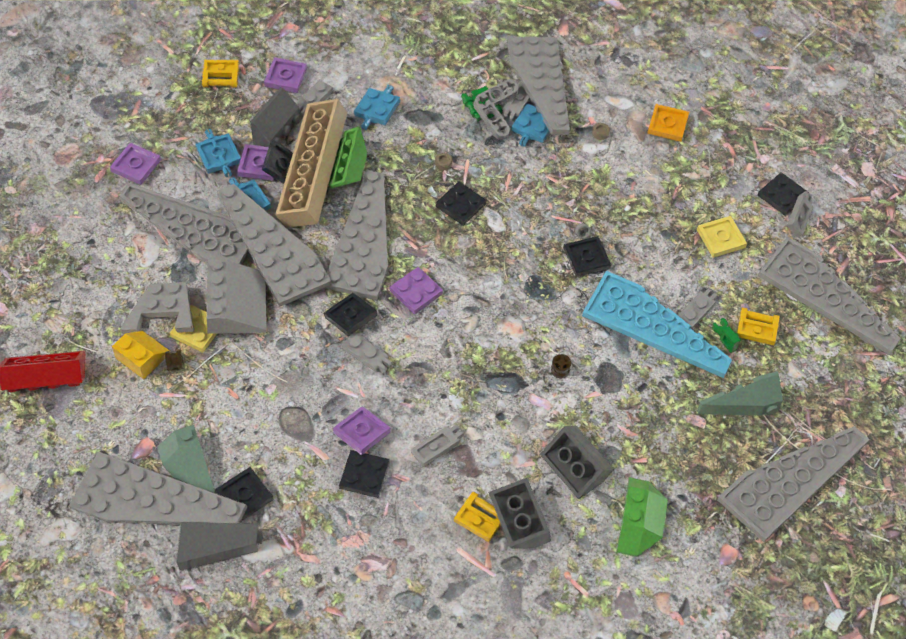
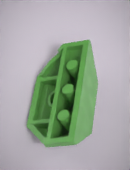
(349, 159)
(641, 518)

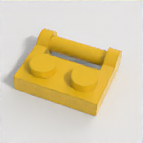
(220, 68)
(757, 330)
(477, 521)

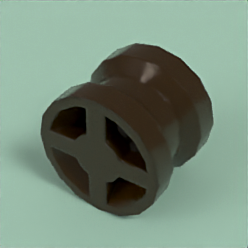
(174, 360)
(564, 363)

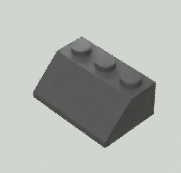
(275, 119)
(576, 461)
(520, 515)

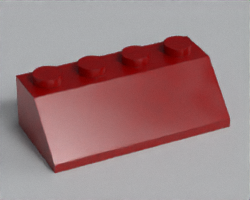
(42, 371)

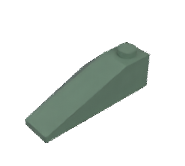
(757, 398)
(184, 458)

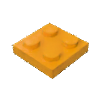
(668, 122)

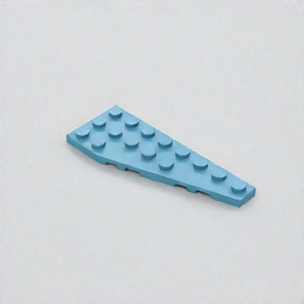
(636, 314)

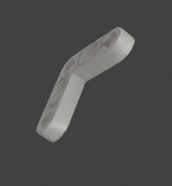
(489, 107)

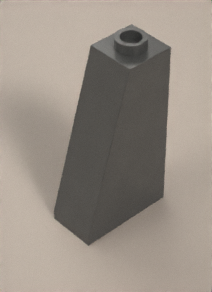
(215, 542)

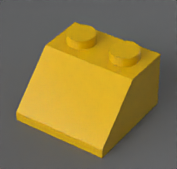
(139, 352)

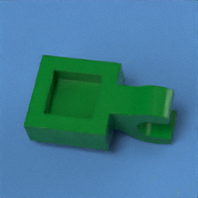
(727, 336)

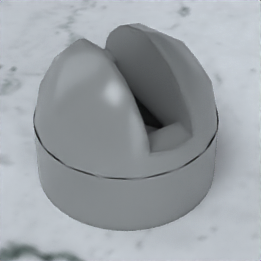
(586, 229)

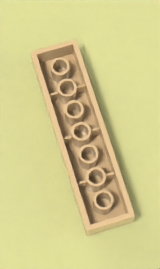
(311, 164)

